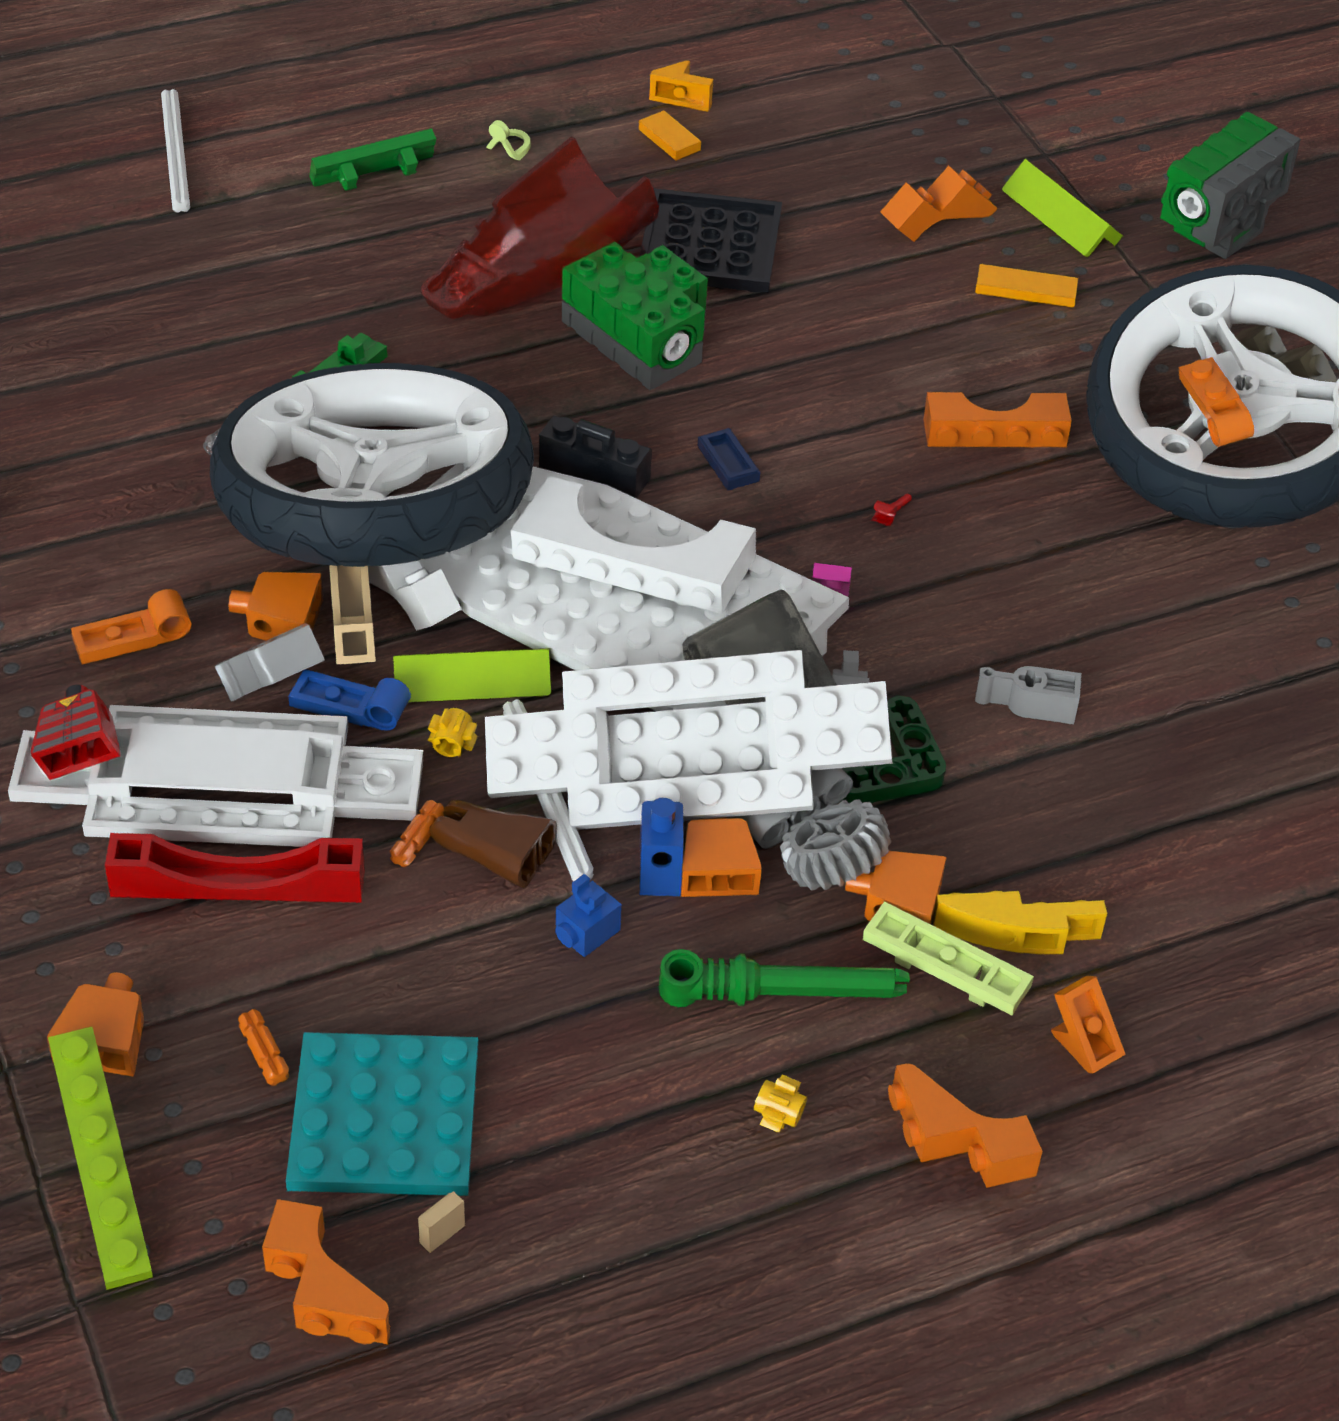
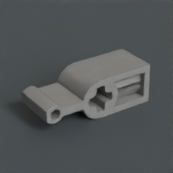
(270, 662)
(1032, 692)

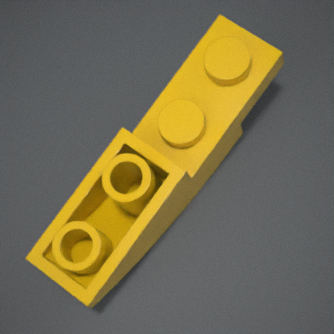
(1006, 924)

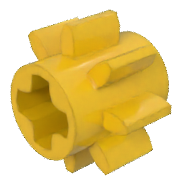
(452, 732)
(780, 1103)

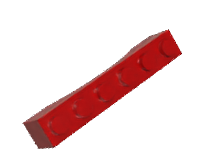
(159, 869)

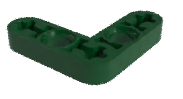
(907, 764)

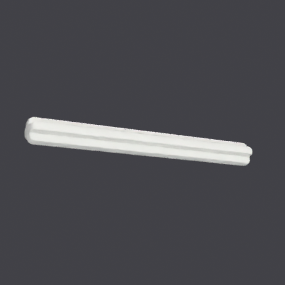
(175, 151)
(557, 810)

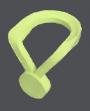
(500, 132)

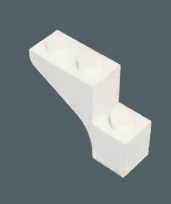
(422, 595)

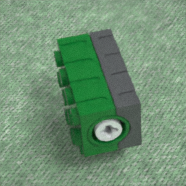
(1228, 183)
(638, 310)

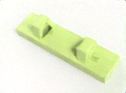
(947, 958)

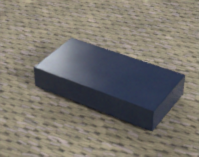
(728, 459)

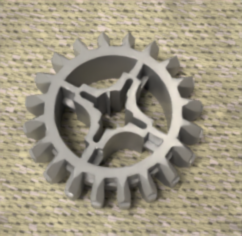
(835, 844)

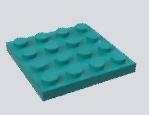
(383, 1114)

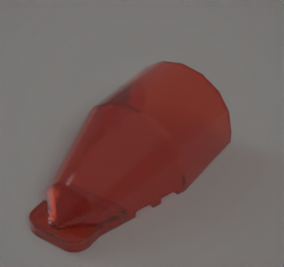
(536, 230)

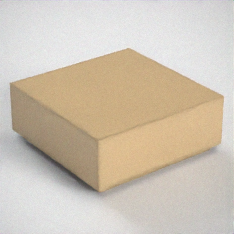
(441, 1221)

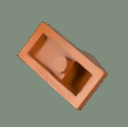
(1087, 1025)

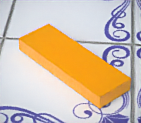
(1026, 285)

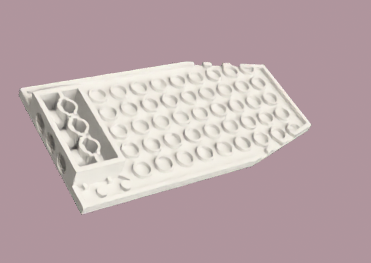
(600, 623)

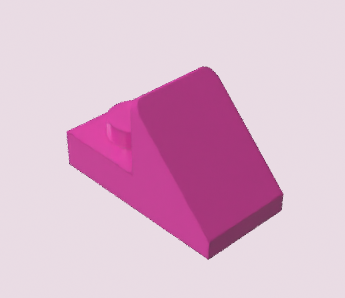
(833, 577)

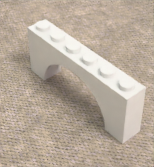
(691, 573)

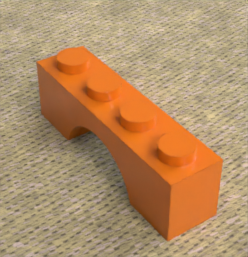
(957, 422)

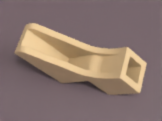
(352, 614)

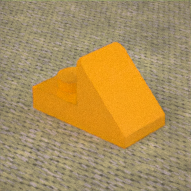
(677, 87)

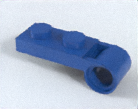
(362, 704)

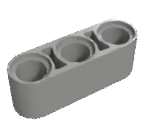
(827, 786)

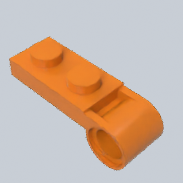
(1218, 400)
(160, 623)

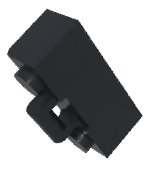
(594, 455)

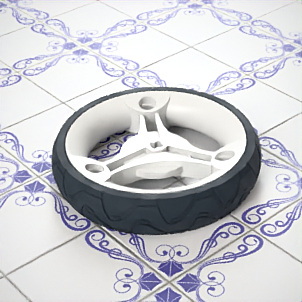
(1166, 462)
(355, 522)

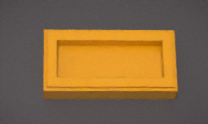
(669, 135)

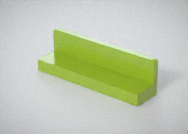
(1059, 209)
(474, 674)

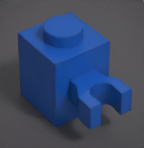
(587, 917)

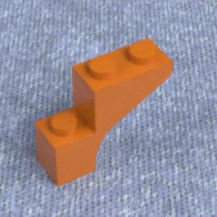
(947, 198)
(943, 1127)
(327, 1295)

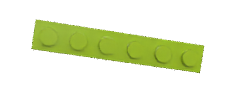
(100, 1158)

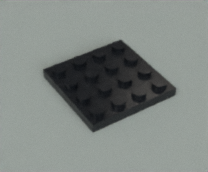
(718, 236)

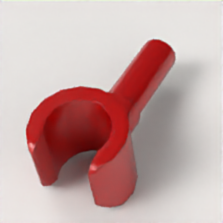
(886, 512)

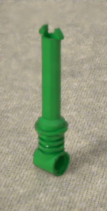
(745, 980)

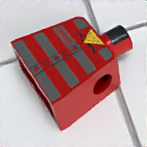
(74, 733)

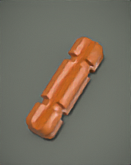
(416, 834)
(263, 1047)

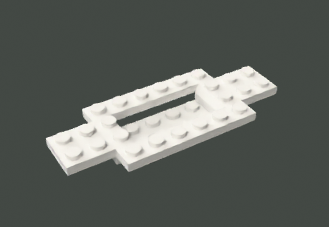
(229, 753)
(705, 757)

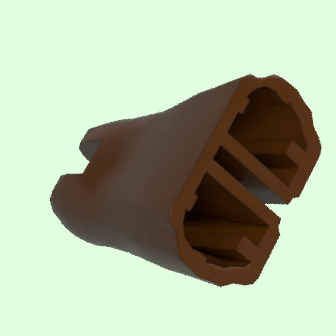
(496, 839)

